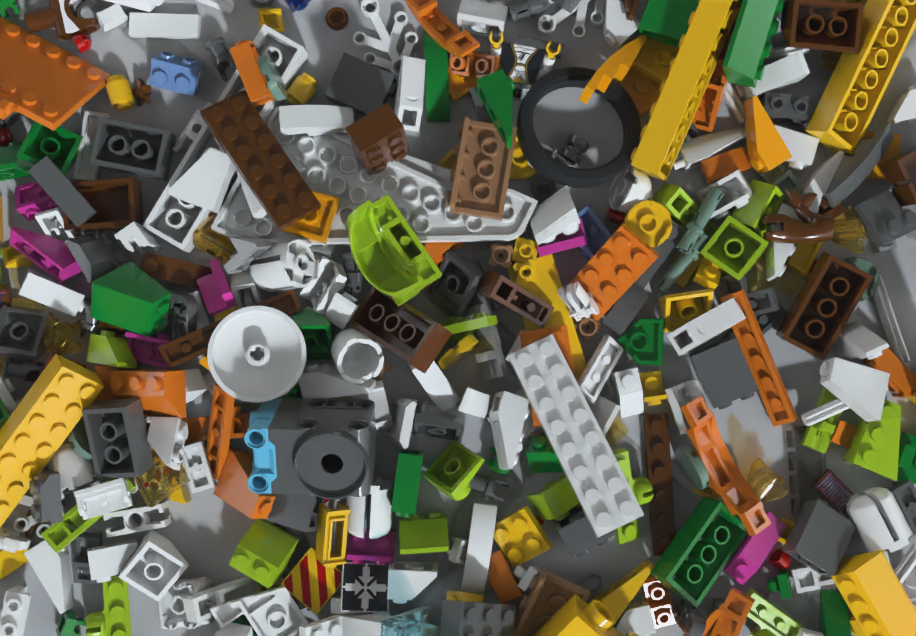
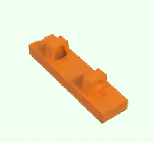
(220, 424)

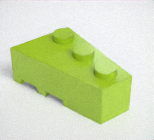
(877, 443)
(554, 500)

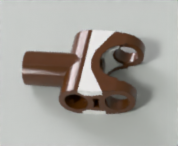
(62, 17)

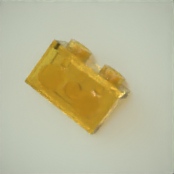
(213, 243)

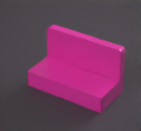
(564, 242)
(216, 290)

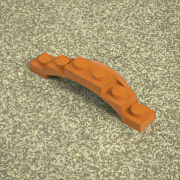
(721, 468)
(730, 616)

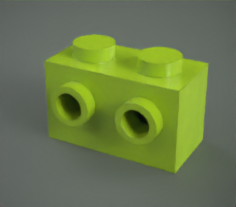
(764, 200)

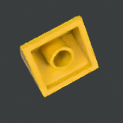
(684, 307)

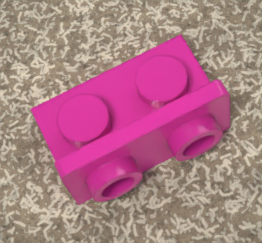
(32, 199)
(366, 549)

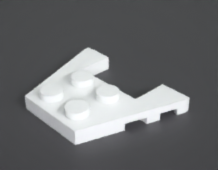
(269, 612)

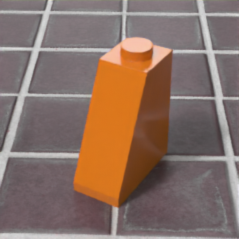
(234, 490)

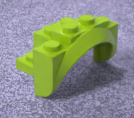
(389, 253)

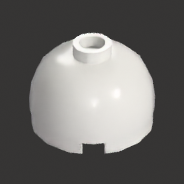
(630, 188)

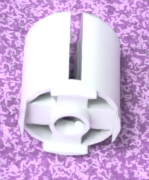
(285, 266)
(380, 512)
(879, 520)

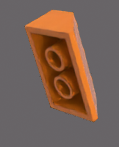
(160, 390)

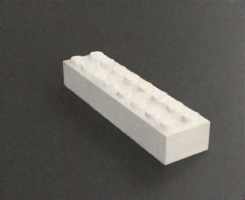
(575, 436)

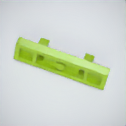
(819, 434)
(73, 525)

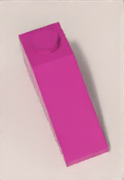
(46, 252)
(754, 550)

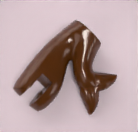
(813, 228)

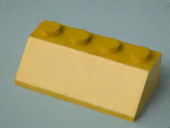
(875, 595)

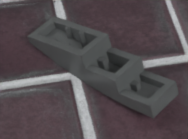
(855, 169)

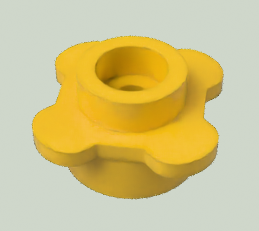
(530, 267)

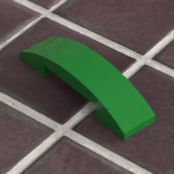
(436, 81)

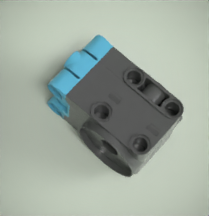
(313, 447)

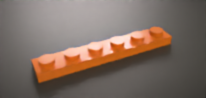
(761, 363)

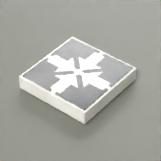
(364, 588)

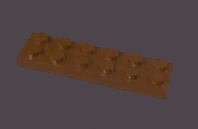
(260, 160)

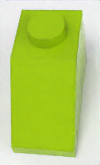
(110, 350)

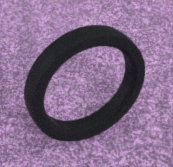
(551, 168)

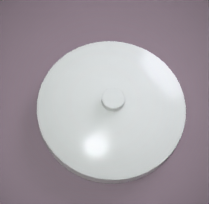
(257, 354)

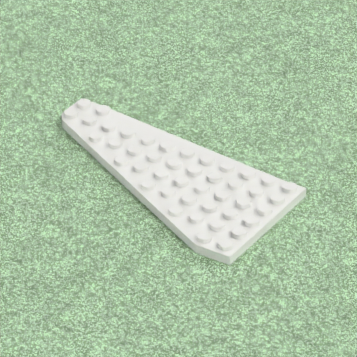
(412, 184)

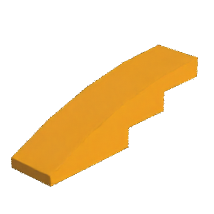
(615, 66)

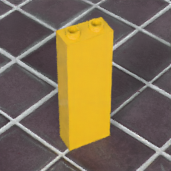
(546, 290)

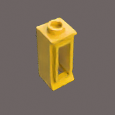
(324, 534)

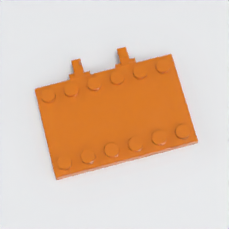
(43, 78)

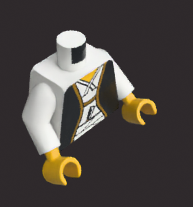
(523, 63)

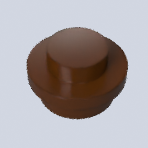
(337, 19)

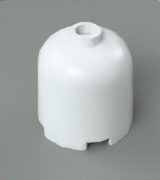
(356, 355)
(74, 470)

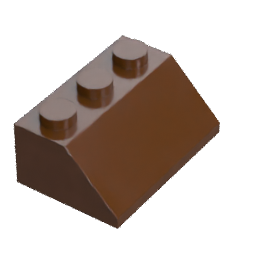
(822, 25)

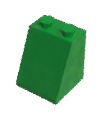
(130, 301)

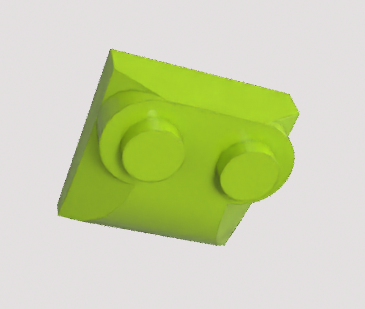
(454, 471)

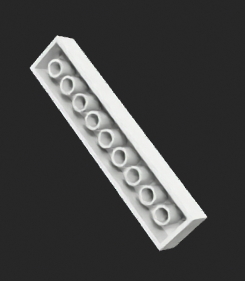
(177, 219)

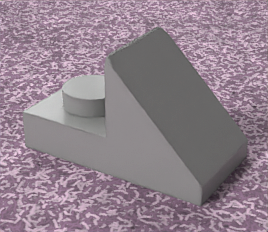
(247, 250)

